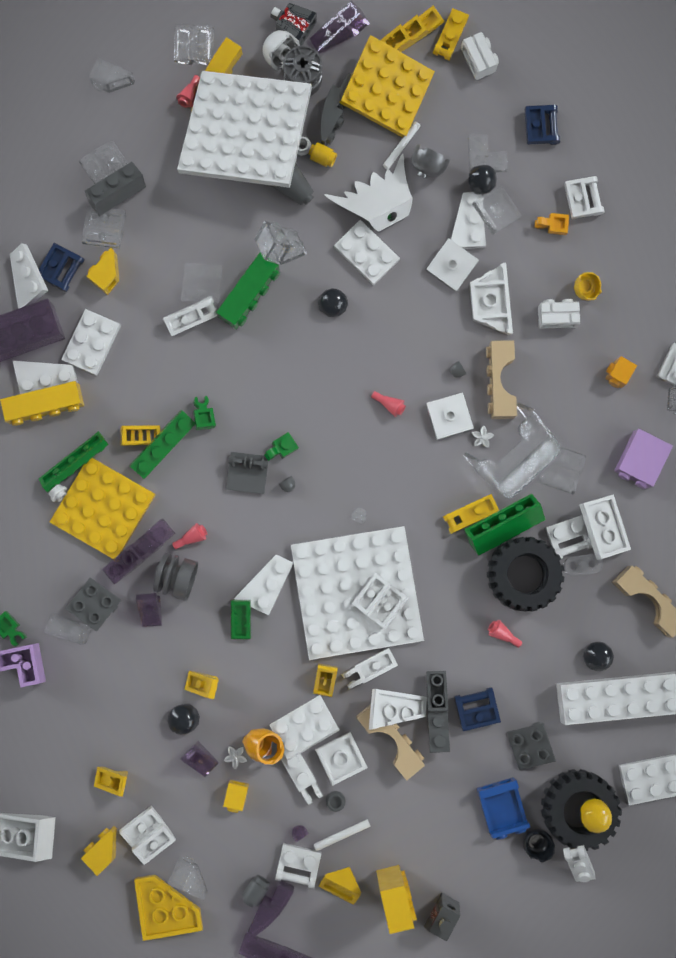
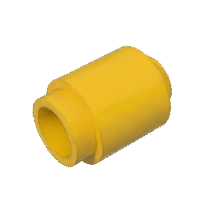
(322, 155)

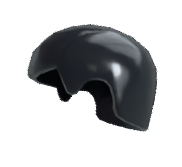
(482, 179)
(333, 302)
(598, 656)
(183, 719)
(539, 845)

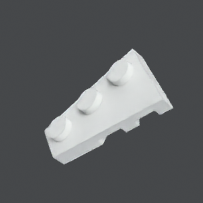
(469, 226)
(26, 275)
(37, 375)
(266, 585)
(395, 707)

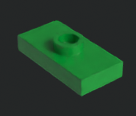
(240, 619)

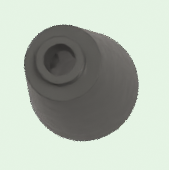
(299, 190)

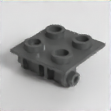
(247, 472)
(93, 604)
(531, 746)

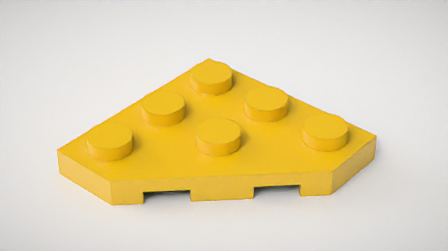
(164, 909)

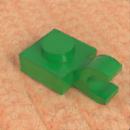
(282, 446)

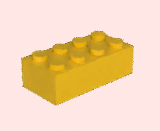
(396, 899)

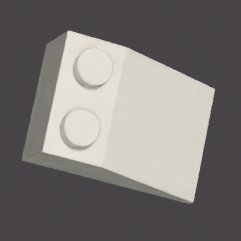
(26, 836)

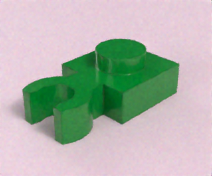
(203, 416)
(8, 628)

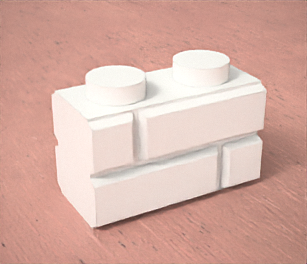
(479, 55)
(559, 314)

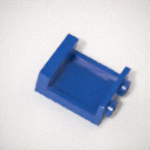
(503, 808)

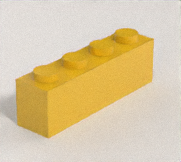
(42, 402)

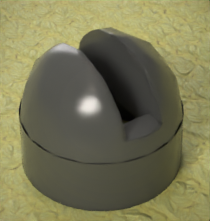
(457, 370)
(288, 484)

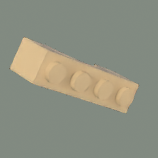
(502, 403)
(632, 582)
(406, 760)

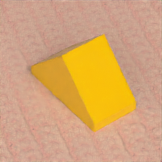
(325, 680)

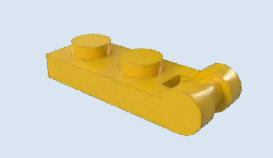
(451, 34)
(471, 513)

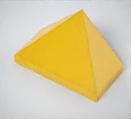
(341, 884)

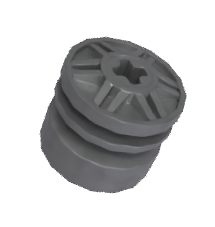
(312, 64)
(172, 575)

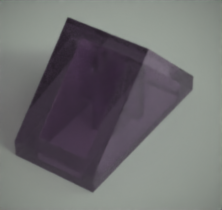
(200, 759)

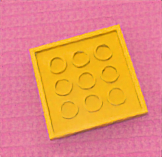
(387, 86)
(102, 508)

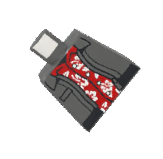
(295, 20)
(442, 918)

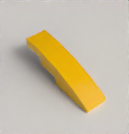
(414, 30)

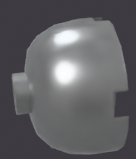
(428, 162)

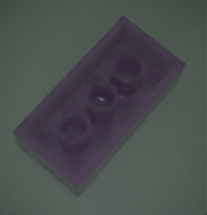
(29, 329)

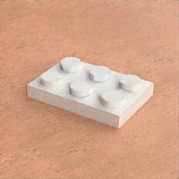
(366, 252)
(91, 342)
(605, 527)
(305, 727)
(649, 779)

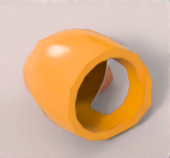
(259, 743)

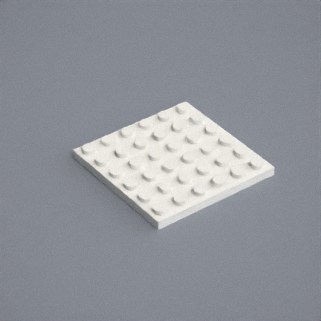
(245, 129)
(332, 576)

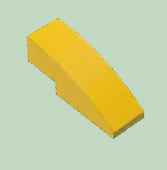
(225, 57)

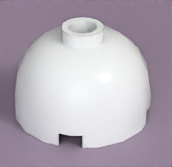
(277, 46)

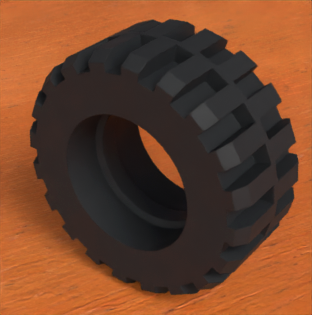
(550, 567)
(561, 791)

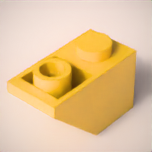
(105, 273)
(102, 853)

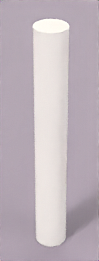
(402, 144)
(342, 835)

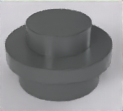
(335, 801)

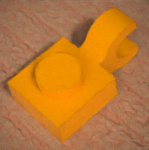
(555, 223)

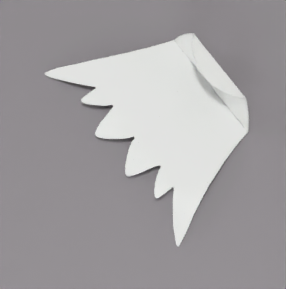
(380, 198)

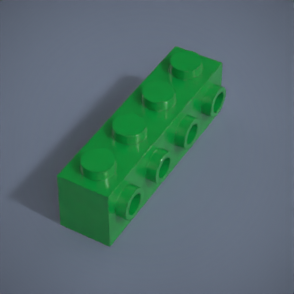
(247, 292)
(505, 524)

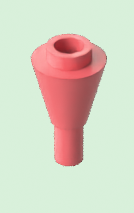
(187, 95)
(393, 405)
(195, 534)
(500, 631)

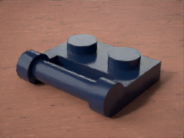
(536, 124)
(55, 263)
(480, 715)

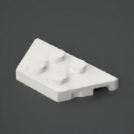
(491, 300)

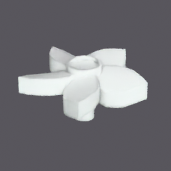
(482, 437)
(235, 756)

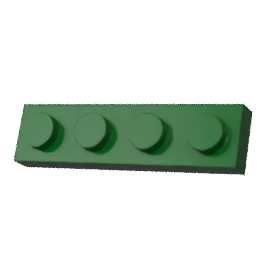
(162, 444)
(73, 461)

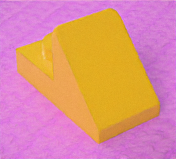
(201, 684)
(111, 780)

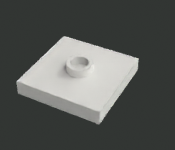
(452, 264)
(449, 416)
(341, 758)

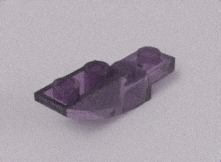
(138, 551)

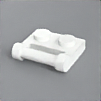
(578, 197)
(568, 530)
(301, 859)

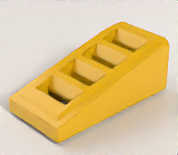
(123, 434)

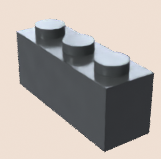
(115, 188)

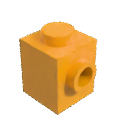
(620, 372)

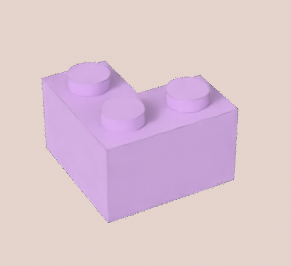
(27, 661)

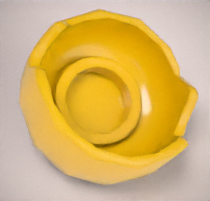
(587, 286)
(596, 816)

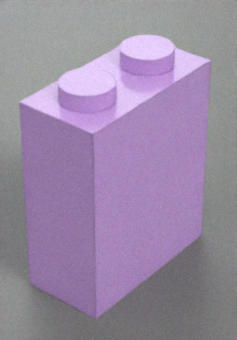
(643, 459)

